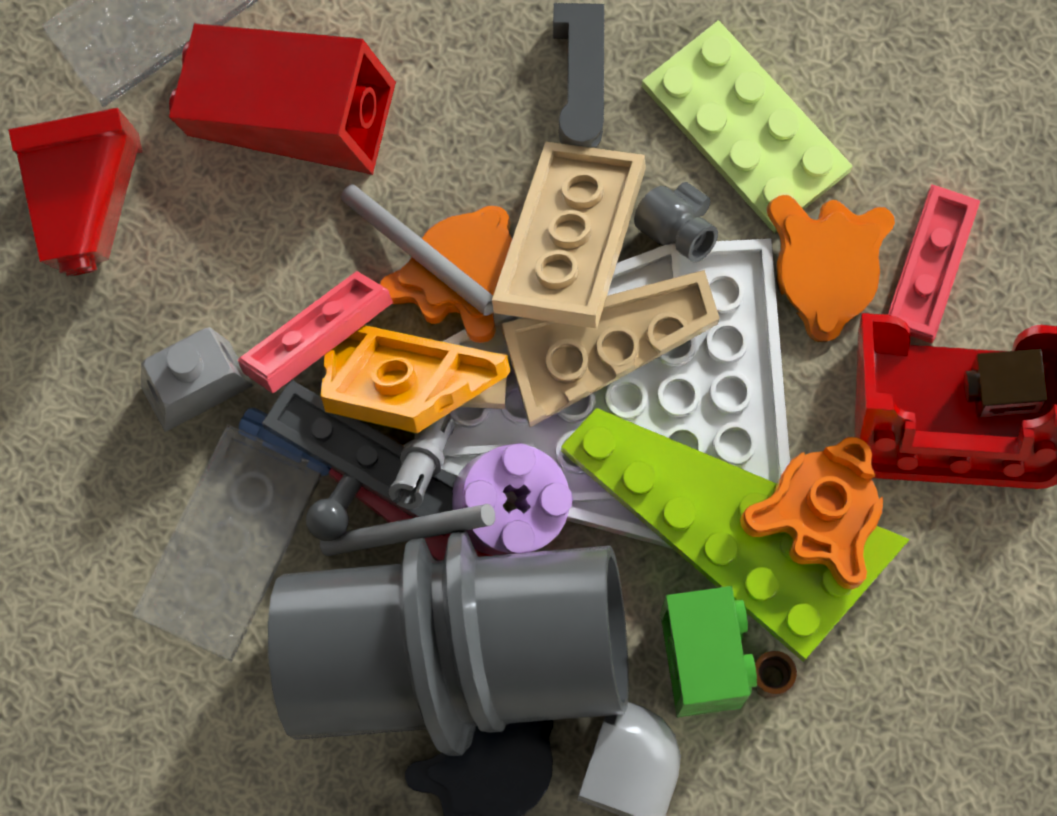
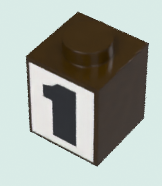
(1006, 383)

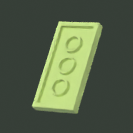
(745, 123)

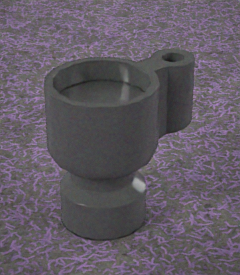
(675, 218)

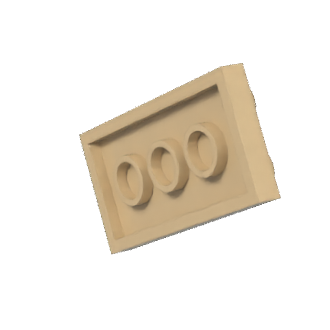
(569, 235)

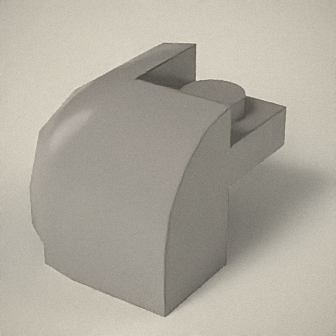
(633, 765)

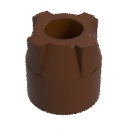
(785, 666)

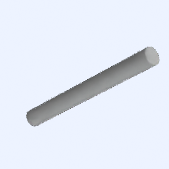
(418, 249)
(409, 529)

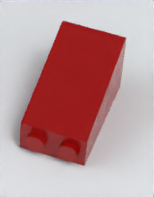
(284, 94)

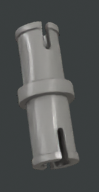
(420, 462)

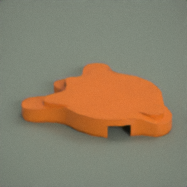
(476, 246)
(828, 263)
(826, 508)

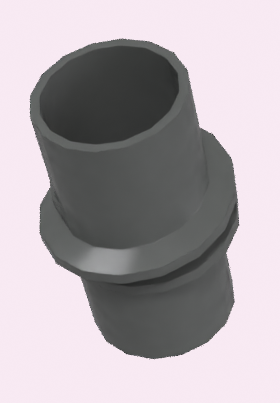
(449, 643)

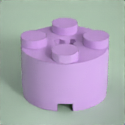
(540, 502)

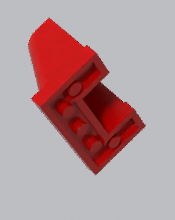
(76, 185)

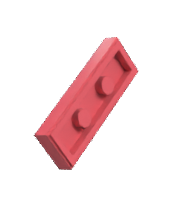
(933, 261)
(314, 331)

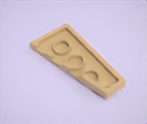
(568, 362)

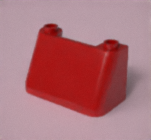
(925, 430)

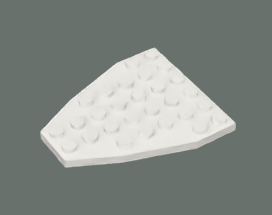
(708, 393)

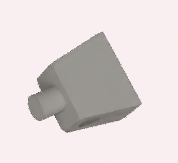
(191, 377)

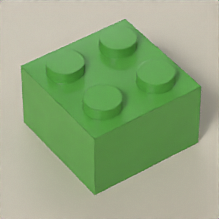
(706, 651)

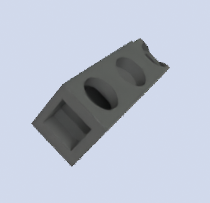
(583, 114)

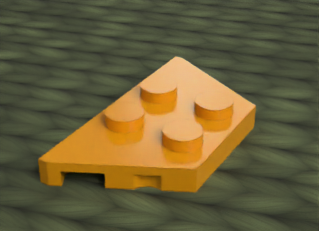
(404, 378)

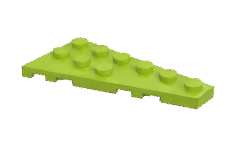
(697, 511)

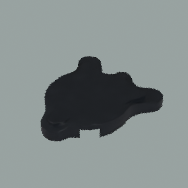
(495, 776)

